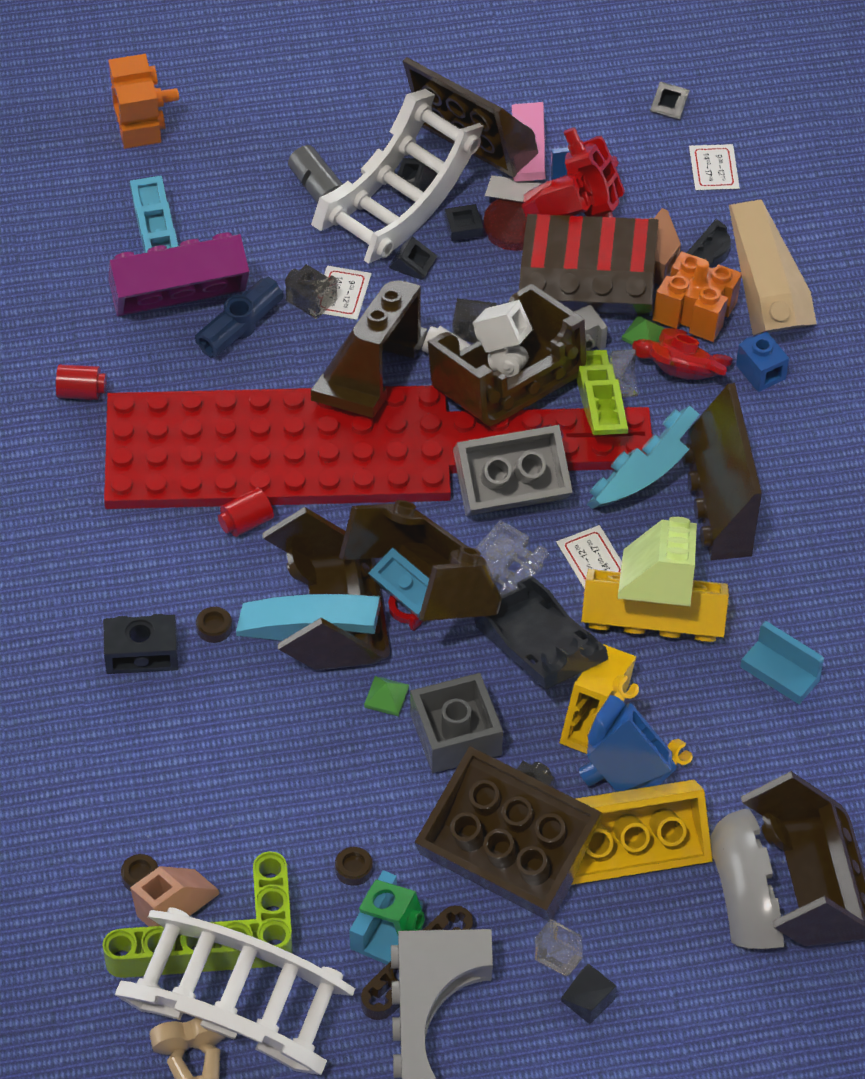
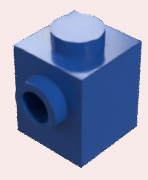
(762, 361)

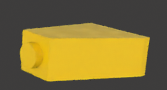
(590, 694)

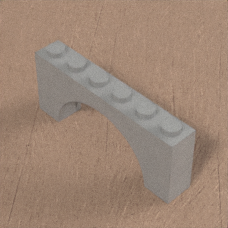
(430, 971)

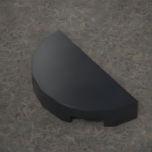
(713, 244)

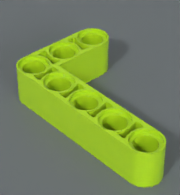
(266, 927)

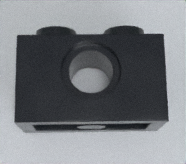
(127, 655)

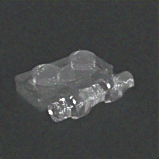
(502, 548)

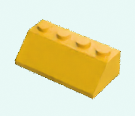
(703, 617)
(646, 831)

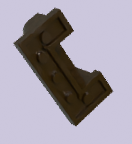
(355, 373)

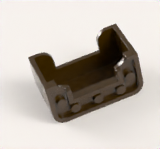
(554, 351)

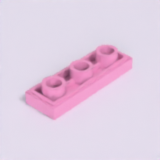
(533, 116)

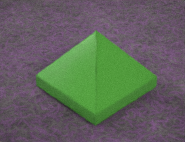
(642, 329)
(386, 696)

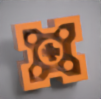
(138, 100)
(697, 296)

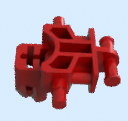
(588, 187)

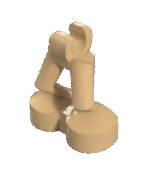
(177, 1037)

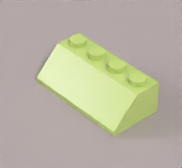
(660, 564)

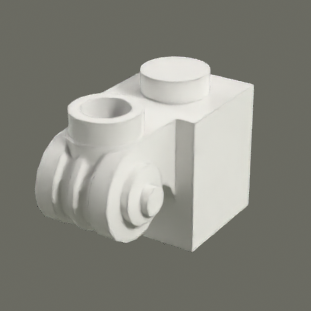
(501, 332)

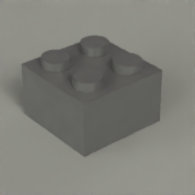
(454, 717)

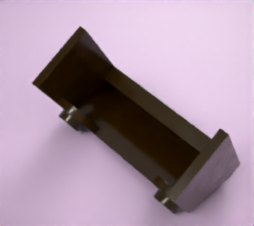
(314, 559)
(457, 574)
(819, 857)

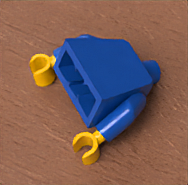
(626, 746)

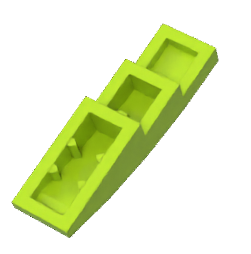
(601, 395)

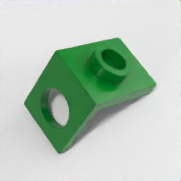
(404, 912)

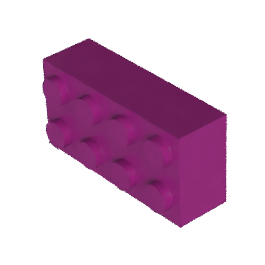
(178, 273)

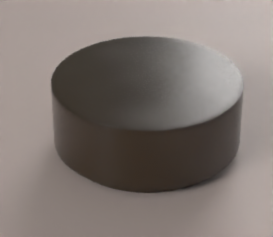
(214, 624)
(353, 866)
(137, 868)

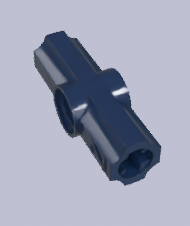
(239, 316)

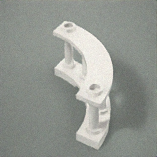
(379, 170)
(223, 1017)

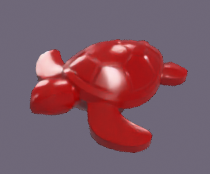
(680, 355)

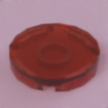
(505, 224)

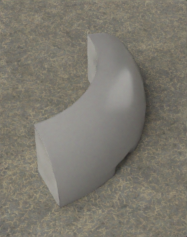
(744, 876)

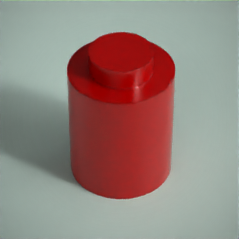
(80, 382)
(245, 512)

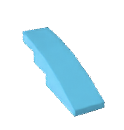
(153, 213)
(286, 615)

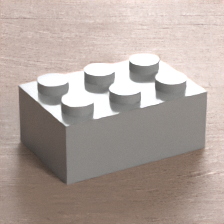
(512, 470)

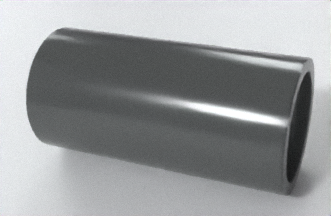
(313, 172)

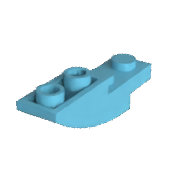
(639, 470)

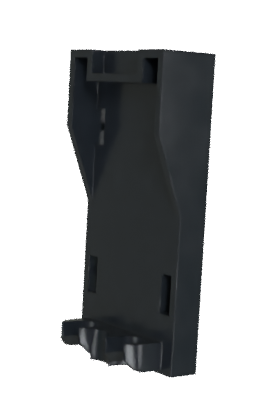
(540, 630)

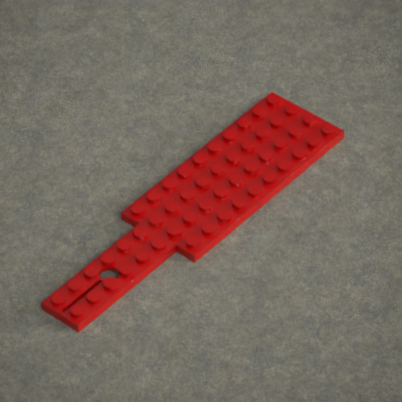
(225, 443)

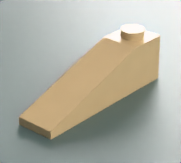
(771, 280)

